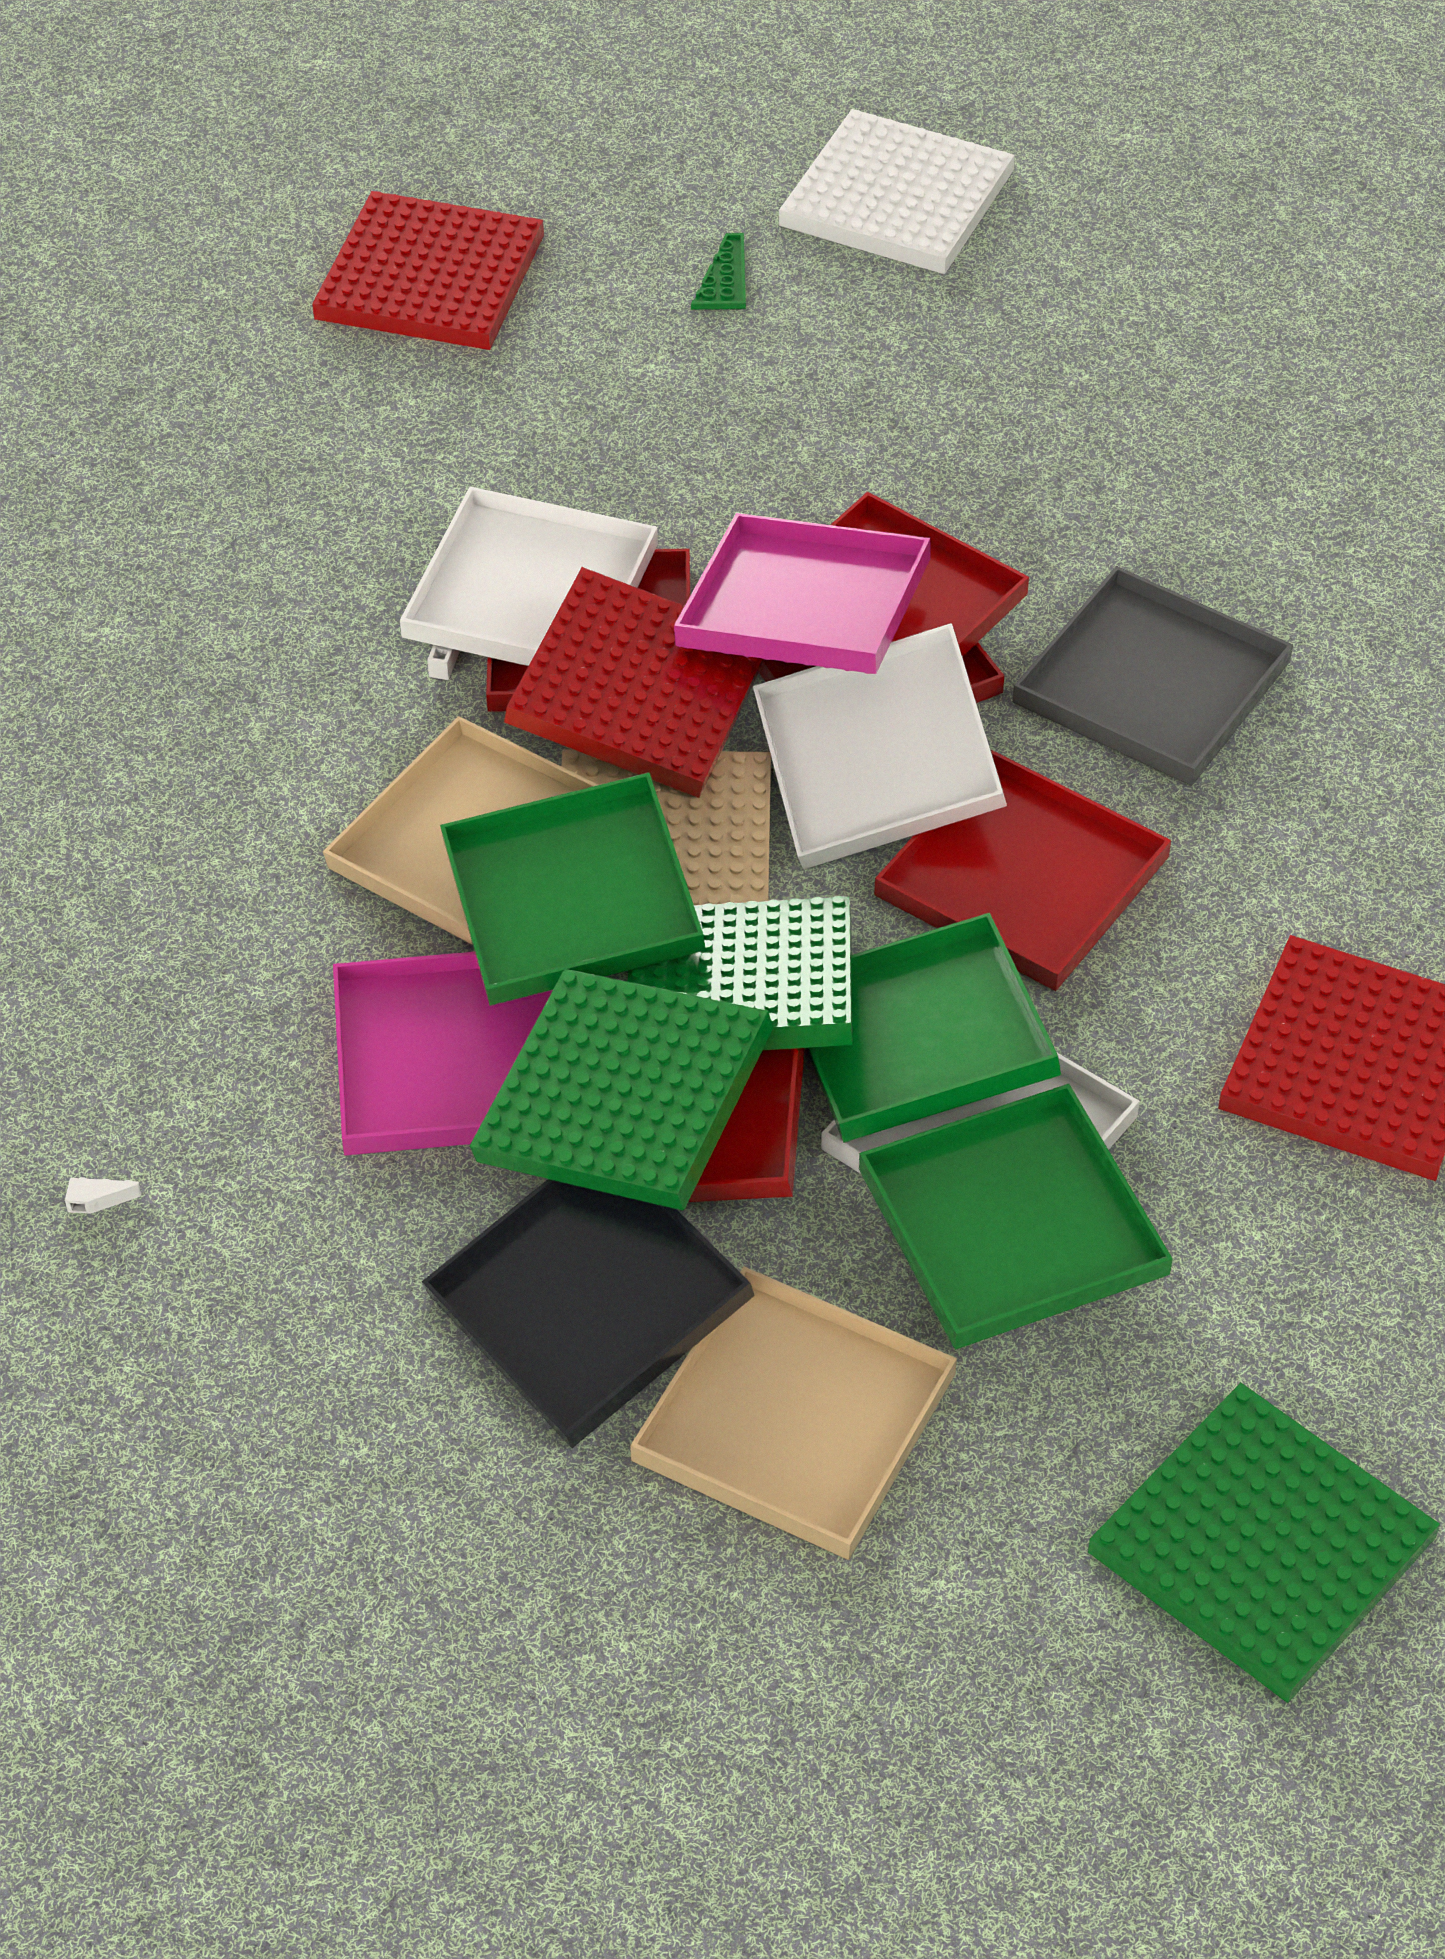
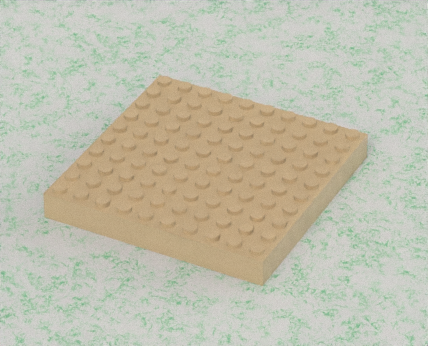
(716, 836)
(398, 838)
(796, 1414)

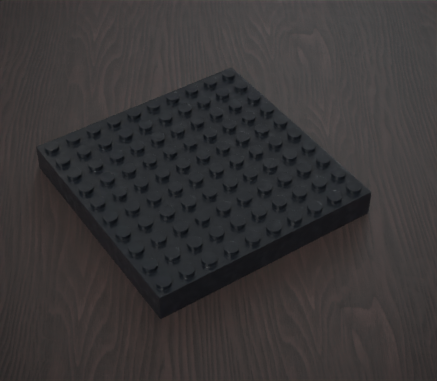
(586, 1299)

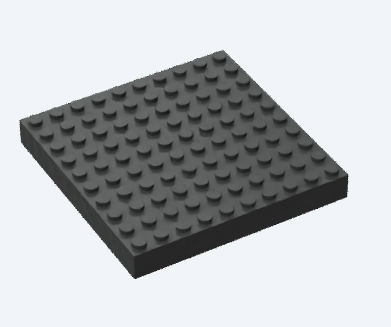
(1153, 675)

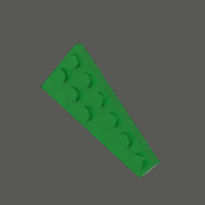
(725, 278)

